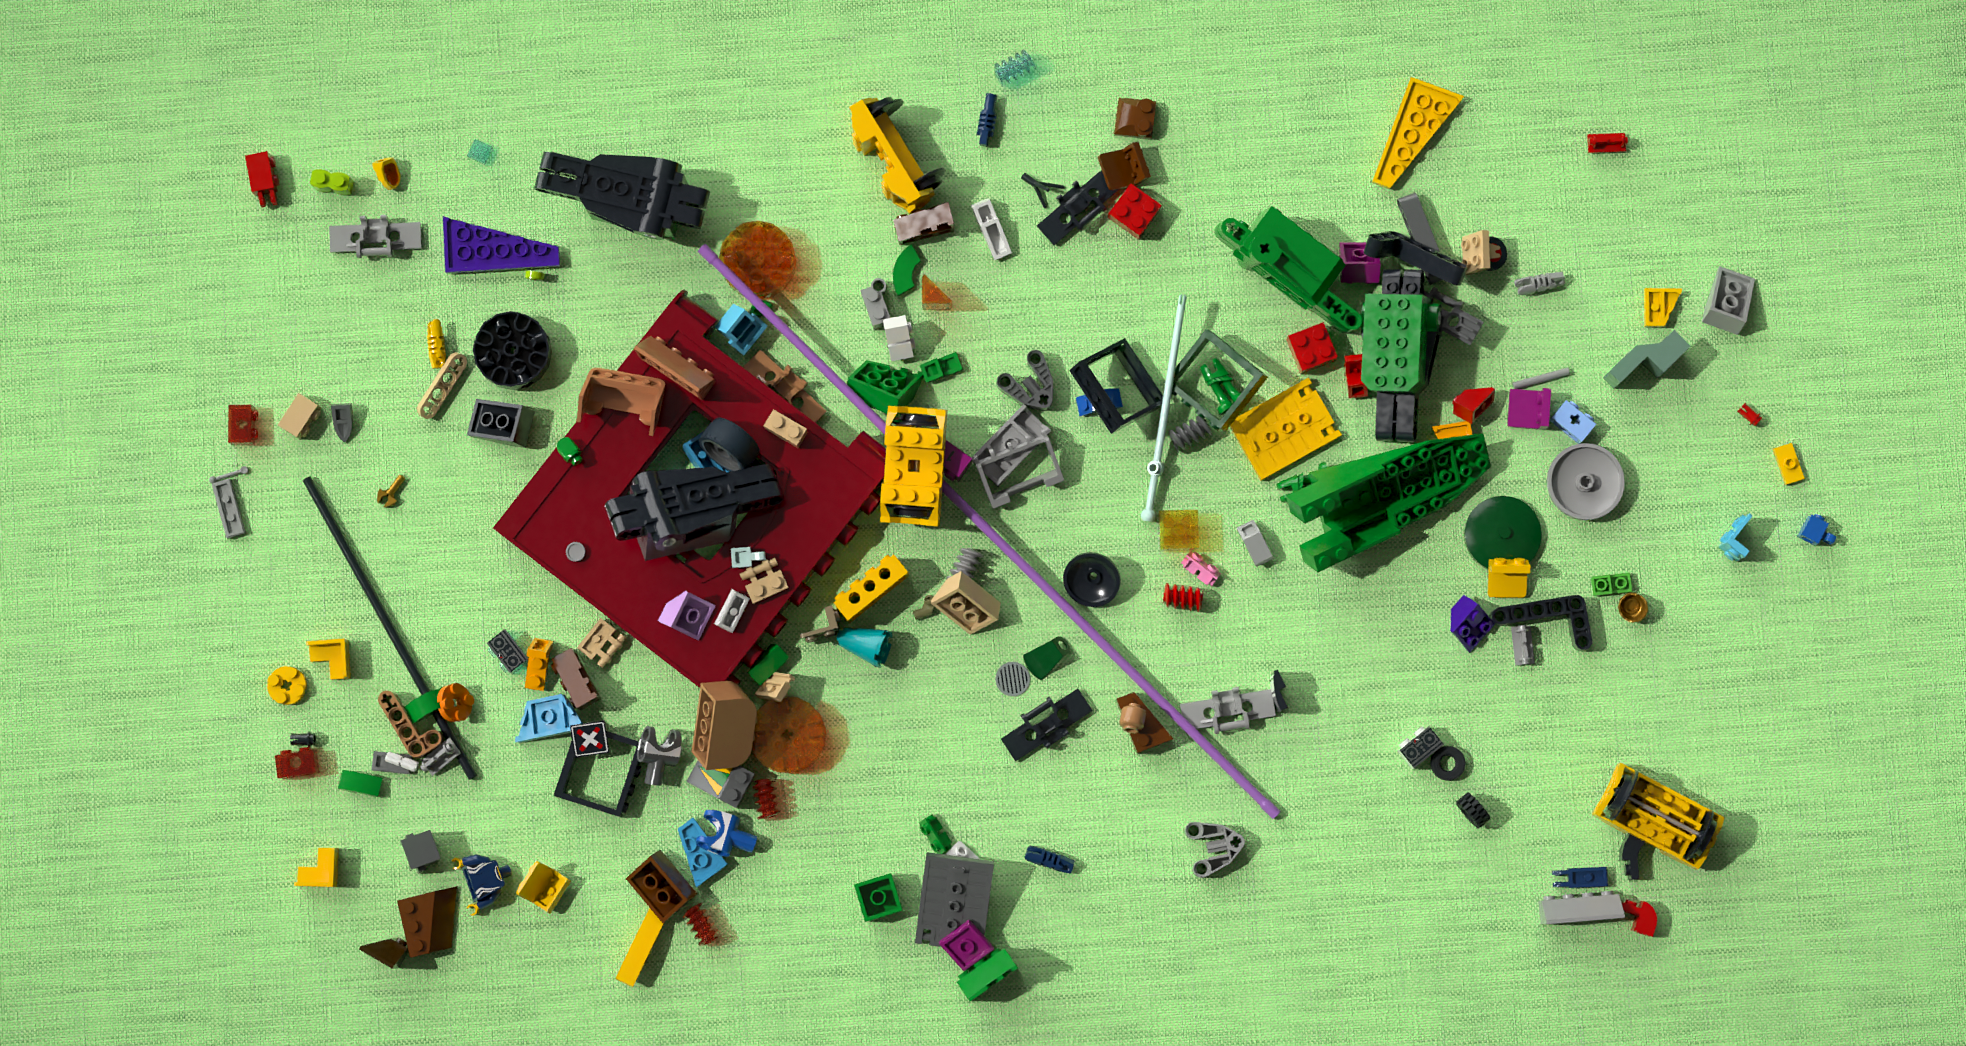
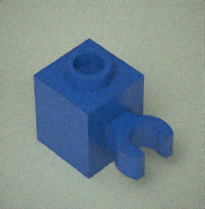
(1814, 530)

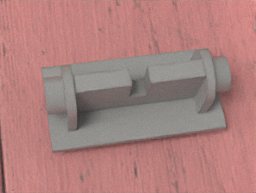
(1522, 645)
(440, 757)

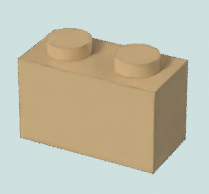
(300, 416)
(785, 428)

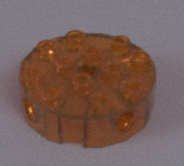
(763, 241)
(803, 747)

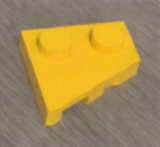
(1659, 305)

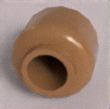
(1132, 718)

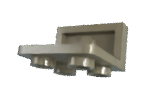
(833, 618)

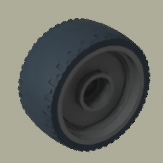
(729, 445)

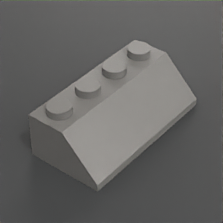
(1580, 908)

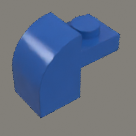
(1086, 408)

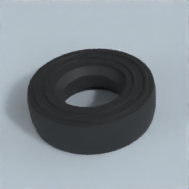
(1459, 763)

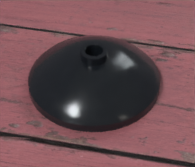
(1088, 589)

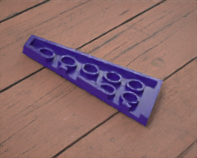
(484, 249)

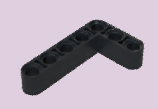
(1415, 253)
(1547, 612)

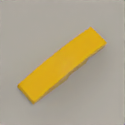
(640, 949)

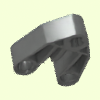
(1019, 395)

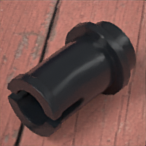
(303, 739)

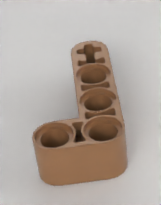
(405, 722)

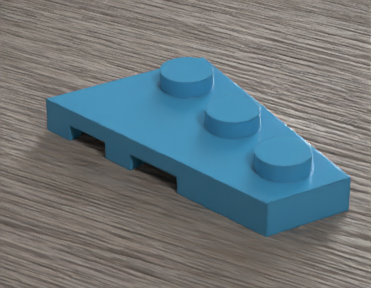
(701, 862)

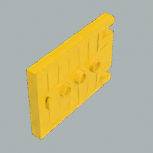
(1284, 429)

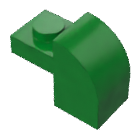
(423, 706)

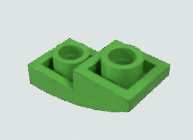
(1611, 584)

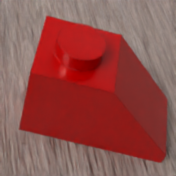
(1473, 403)

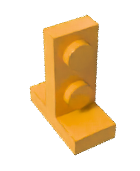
(538, 663)

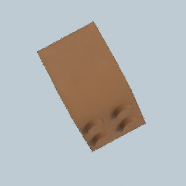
(723, 726)

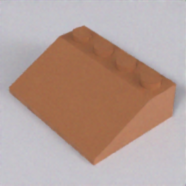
(675, 367)

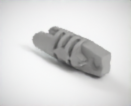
(1539, 283)

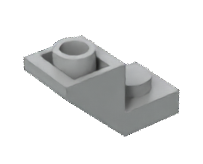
(1254, 543)

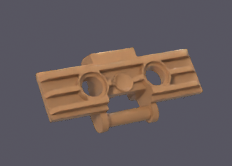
(785, 383)

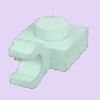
(743, 557)

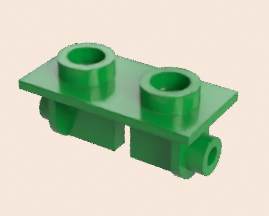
(930, 828)

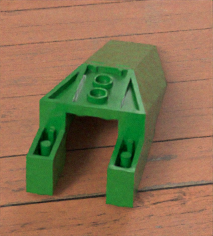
(1384, 492)

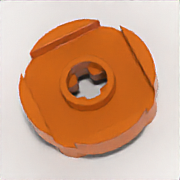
(463, 699)

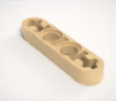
(438, 383)

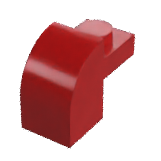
(1353, 369)
(1645, 917)

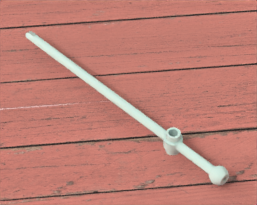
(1148, 513)

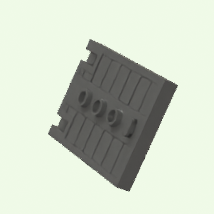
(953, 895)

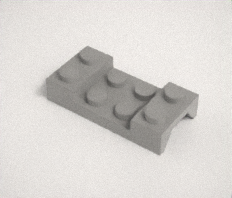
(1013, 431)

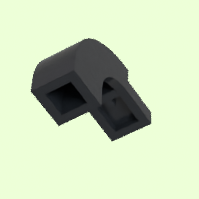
(1629, 851)

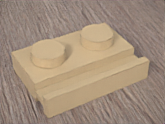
(775, 687)

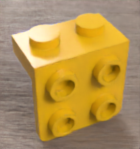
(1507, 577)
(543, 886)

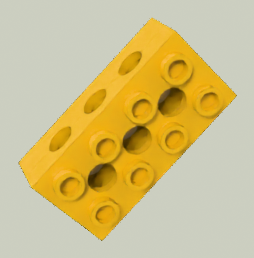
(882, 587)

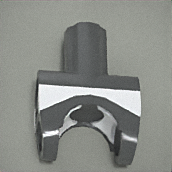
(658, 755)

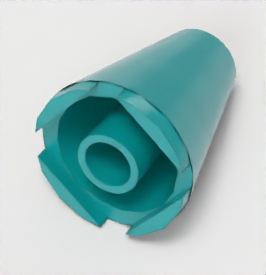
(866, 644)

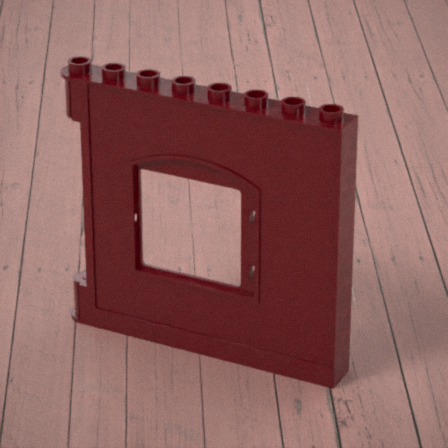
(821, 489)

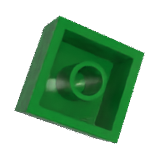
(878, 897)

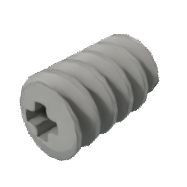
(966, 562)

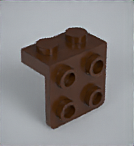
(1124, 167)

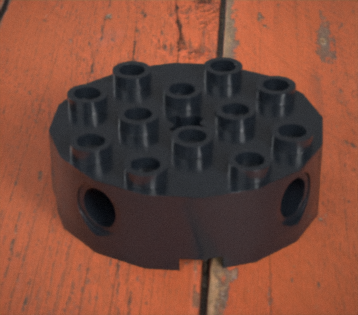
(493, 347)

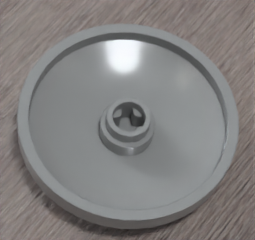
(1585, 481)

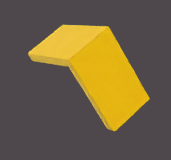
(334, 651)
(324, 874)

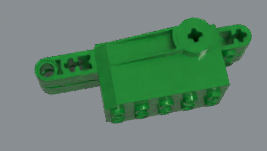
(1291, 263)

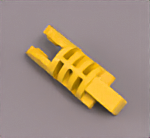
(436, 344)

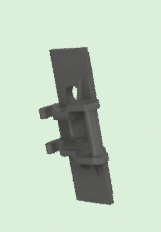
(1468, 325)

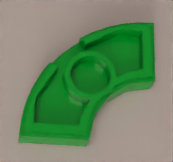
(903, 270)

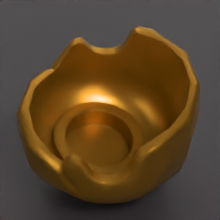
(1633, 607)

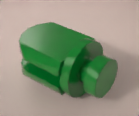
(569, 451)

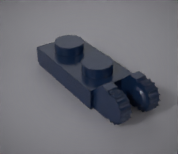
(1583, 877)

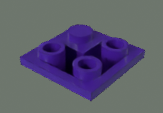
(1469, 622)

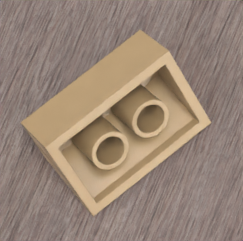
(966, 603)

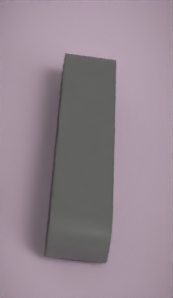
(1417, 226)

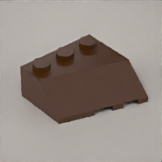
(428, 921)

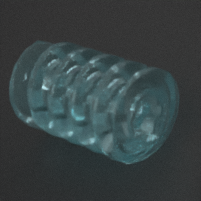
(1013, 67)

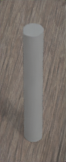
(1541, 378)

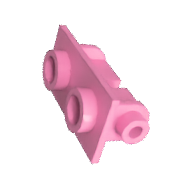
(1207, 571)

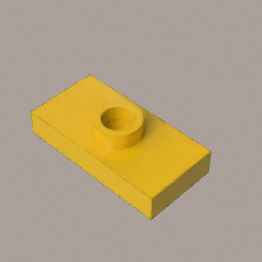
(1788, 463)

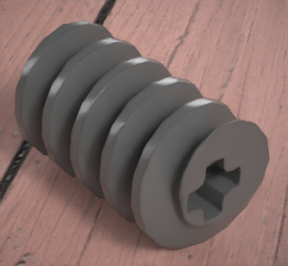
(1189, 433)

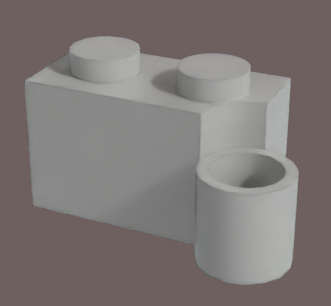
(875, 304)

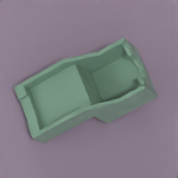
(1653, 357)

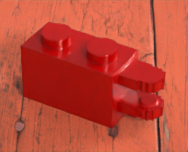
(262, 176)

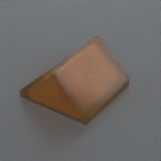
(933, 297)

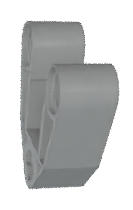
(1209, 830)

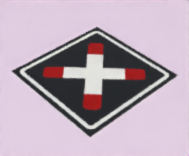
(589, 739)

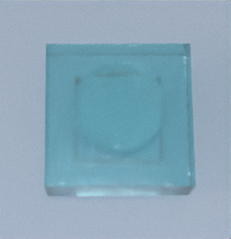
(479, 151)

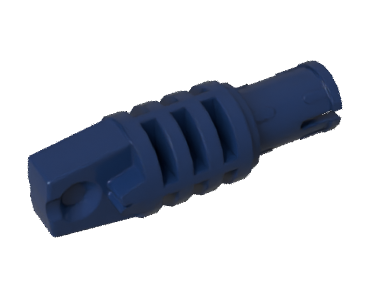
(987, 120)

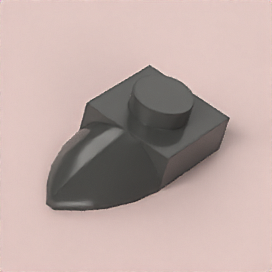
(342, 419)

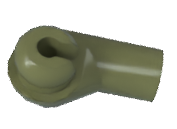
(926, 610)

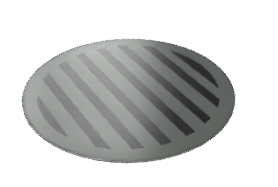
(1012, 678)

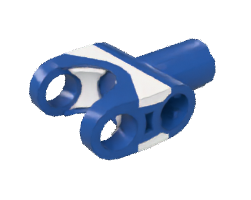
(726, 835)

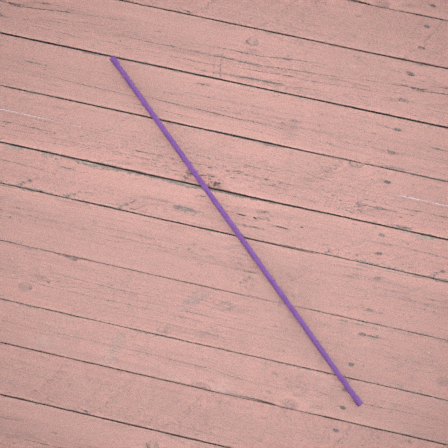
(710, 256)

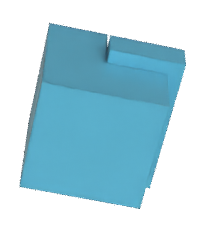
(740, 328)

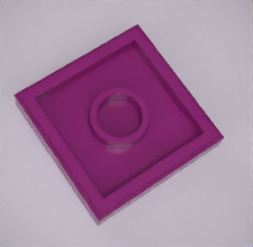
(966, 945)

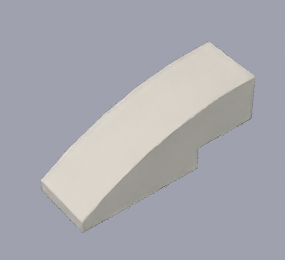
(991, 228)

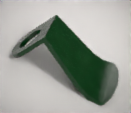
(1045, 657)

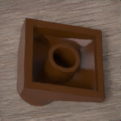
(1135, 118)

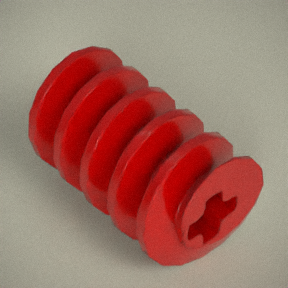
(1182, 597)

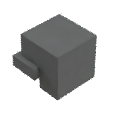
(420, 850)

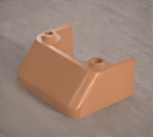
(622, 392)

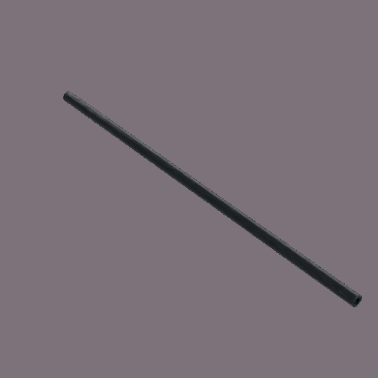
(384, 618)

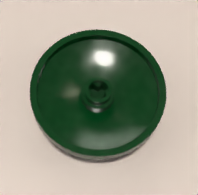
(1502, 530)

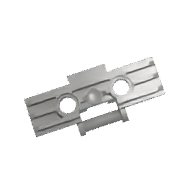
(375, 232)
(1227, 704)

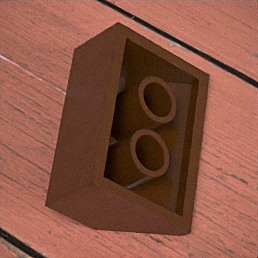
(661, 886)

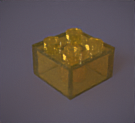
(1178, 530)

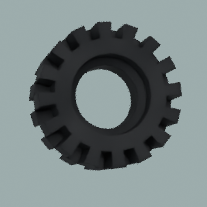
(1473, 810)

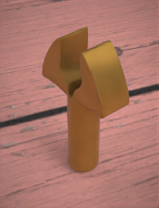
(391, 491)

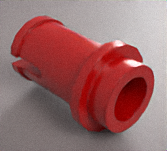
(1751, 415)

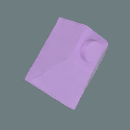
(687, 614)

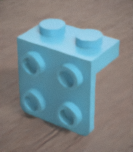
(1731, 547)

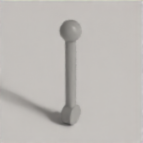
(244, 470)

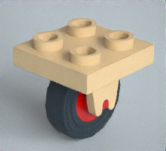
(1482, 252)

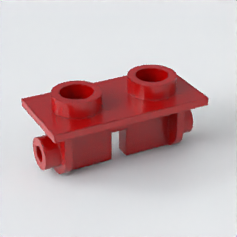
(1606, 142)

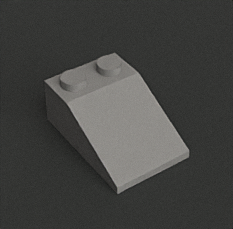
(1729, 301)

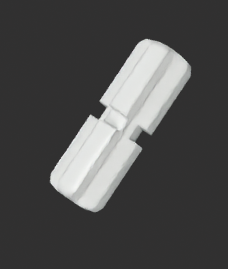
(399, 760)

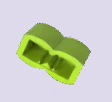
(327, 182)

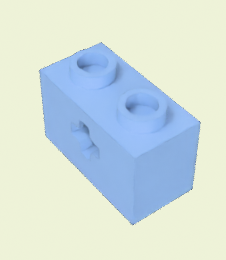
(1563, 417)

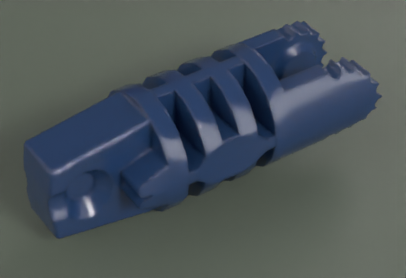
(1048, 859)

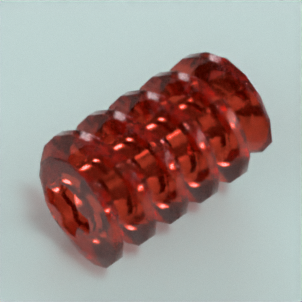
(766, 798)
(701, 925)

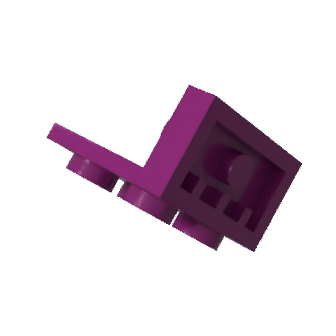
(1529, 408)

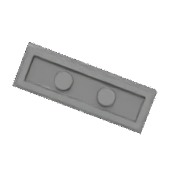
(228, 508)

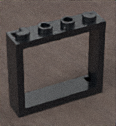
(1098, 396)
(628, 788)

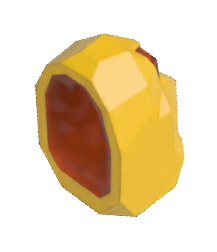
(387, 172)

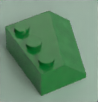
(883, 386)
(986, 973)

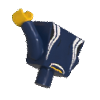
(483, 879)

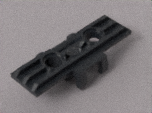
(1073, 204)
(1048, 730)

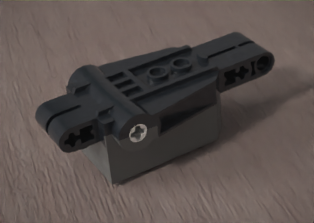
(690, 507)

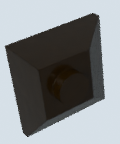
(389, 951)

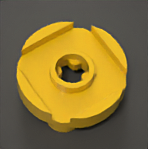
(288, 674)

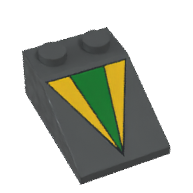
(725, 784)

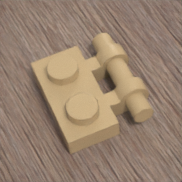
(766, 586)
(597, 639)

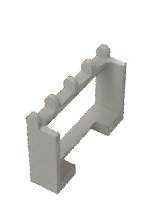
(1049, 478)

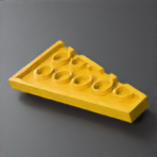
(1417, 120)

